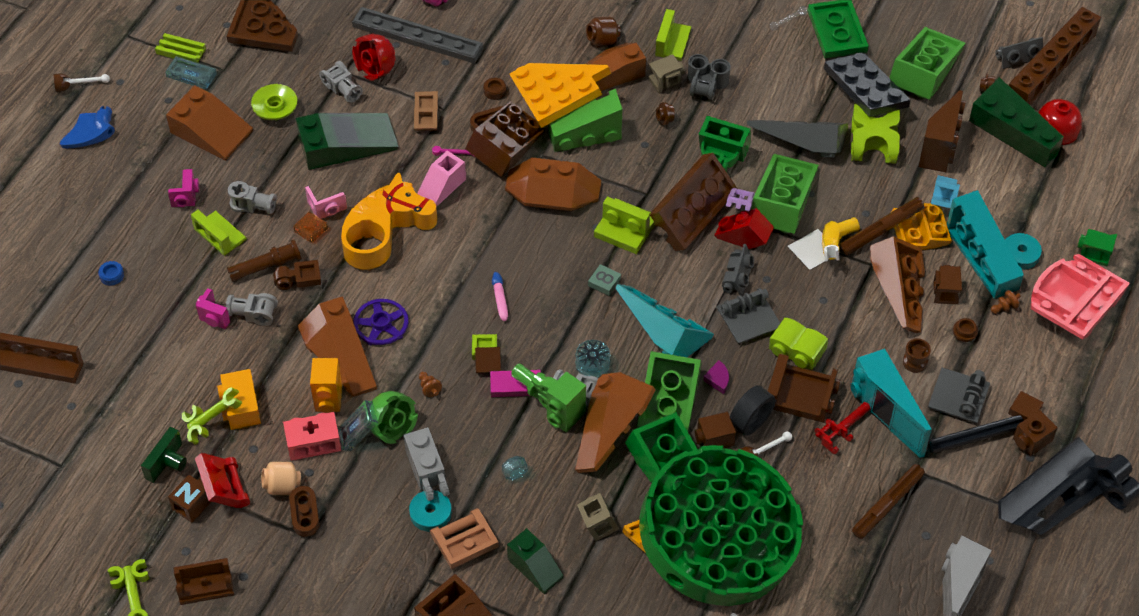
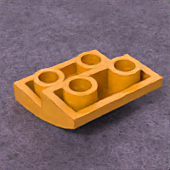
(925, 229)

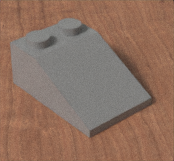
(963, 572)

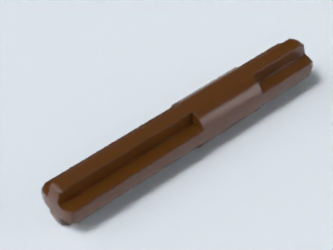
(882, 226)
(888, 501)

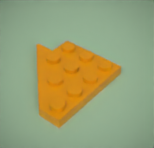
(557, 88)

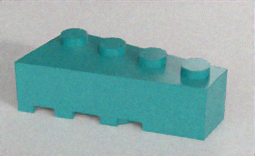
(983, 244)

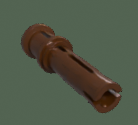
(275, 257)

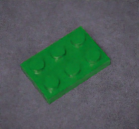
(837, 28)

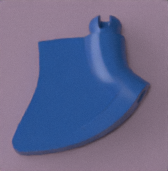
(90, 129)

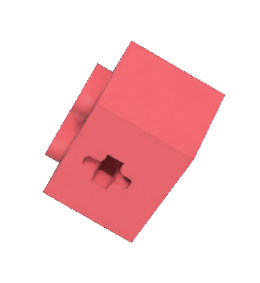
(312, 436)

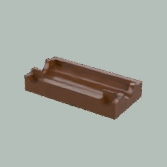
(693, 201)

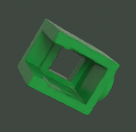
(1097, 246)

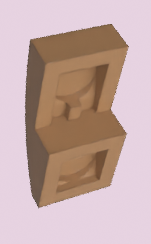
(426, 111)

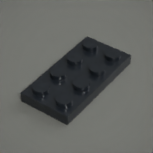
(867, 84)

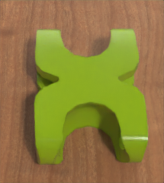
(875, 134)

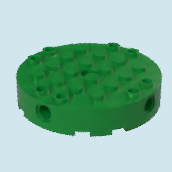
(729, 560)

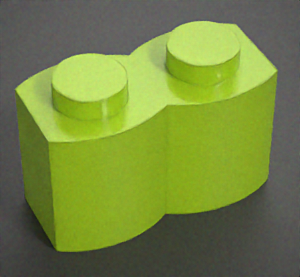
(799, 343)

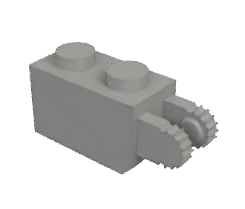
(425, 462)

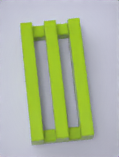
(181, 45)

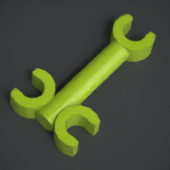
(198, 418)
(128, 577)

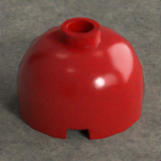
(374, 55)
(1064, 118)

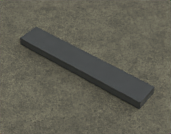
(417, 35)

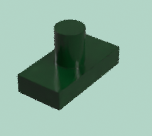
(164, 455)

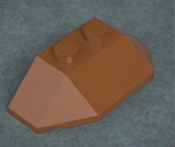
(553, 184)

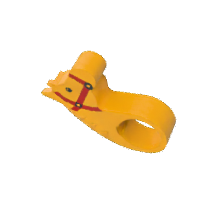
(377, 216)

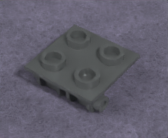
(749, 315)
(960, 394)

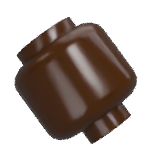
(603, 31)

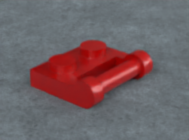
(215, 481)

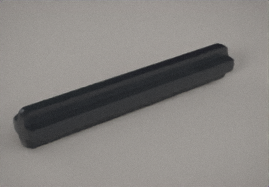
(974, 434)

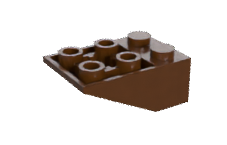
(941, 135)
(504, 138)
(452, 599)

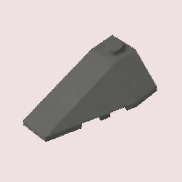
(816, 137)

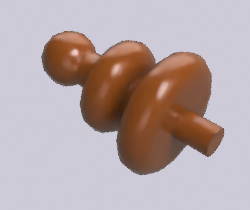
(1011, 300)
(430, 385)

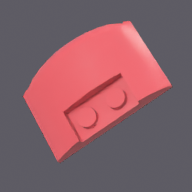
(1076, 294)

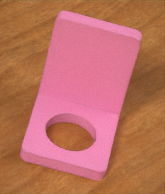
(327, 206)

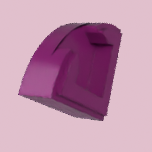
(717, 377)

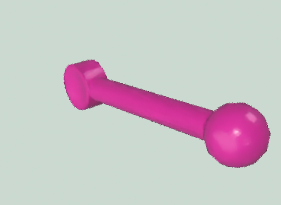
(436, 150)

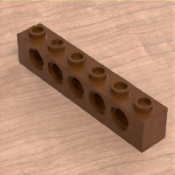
(1056, 55)

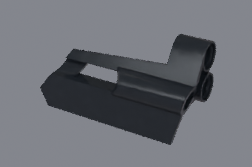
(1076, 477)

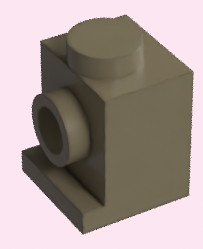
(597, 516)

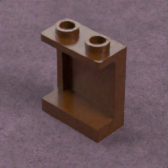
(803, 390)

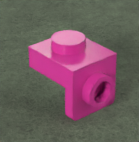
(186, 195)
(212, 313)

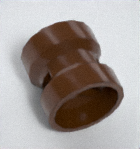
(916, 355)

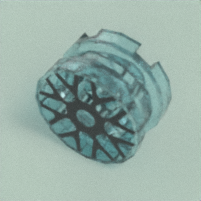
(597, 353)

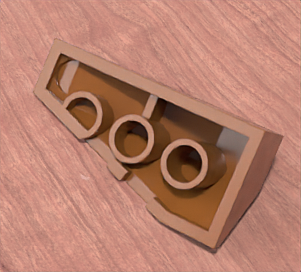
(624, 62)
(899, 271)
(332, 334)

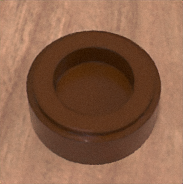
(494, 88)

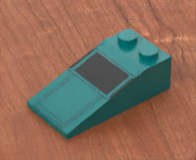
(890, 400)

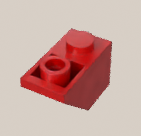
(745, 228)

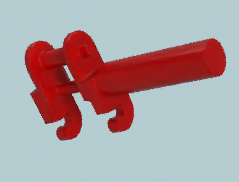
(841, 428)

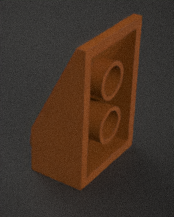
(207, 123)

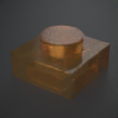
(310, 227)

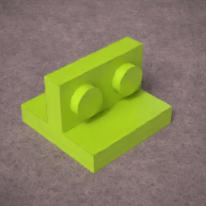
(624, 225)

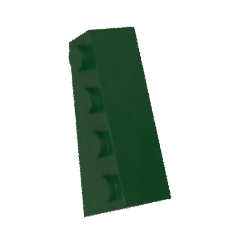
(1016, 123)

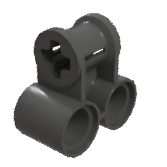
(707, 76)

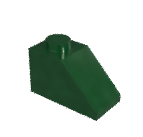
(534, 561)

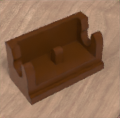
(203, 581)

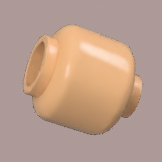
(280, 478)

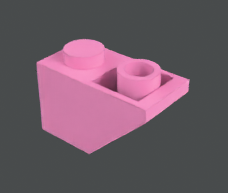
(443, 178)

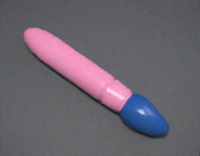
(497, 282)

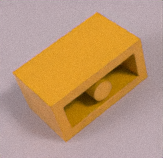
(326, 385)
(248, 412)

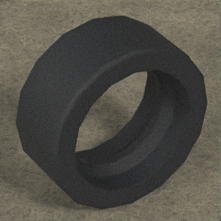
(752, 410)

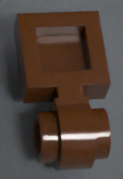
(305, 275)

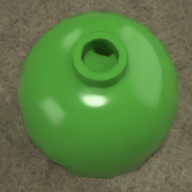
(394, 416)

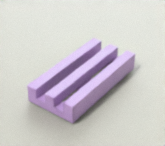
(740, 201)

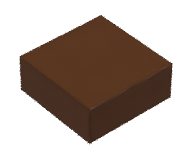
(487, 359)
(1025, 405)

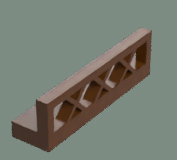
(33, 361)

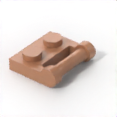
(466, 544)

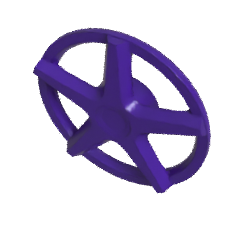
(380, 322)

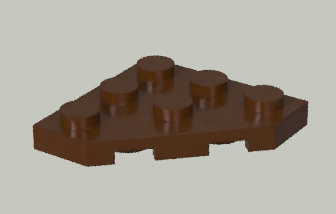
(262, 25)

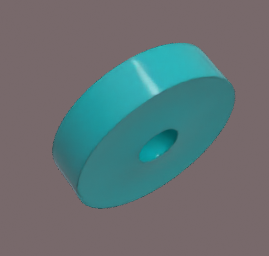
(1028, 244)
(427, 521)

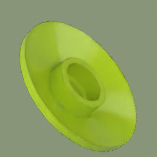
(274, 102)

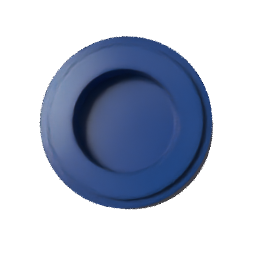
(111, 273)

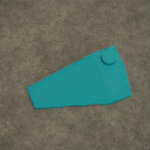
(666, 329)

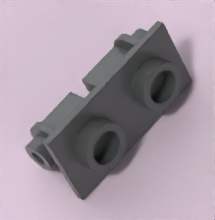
(1019, 52)
(738, 271)

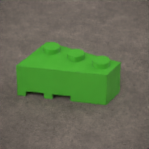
(588, 125)

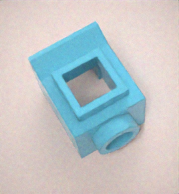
(945, 191)

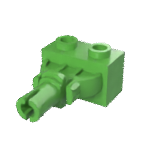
(562, 397)

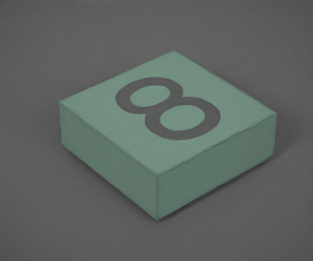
(604, 280)

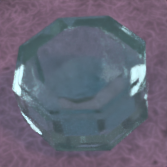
(514, 467)

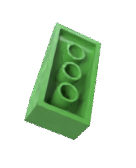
(926, 62)
(784, 192)

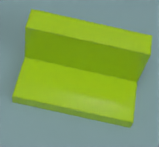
(672, 37)
(217, 231)

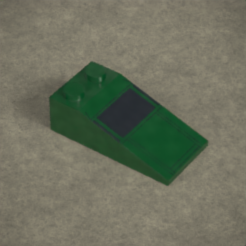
(344, 137)

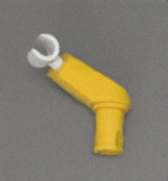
(833, 233)

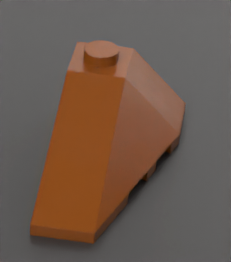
(610, 410)

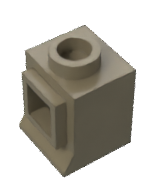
(666, 73)

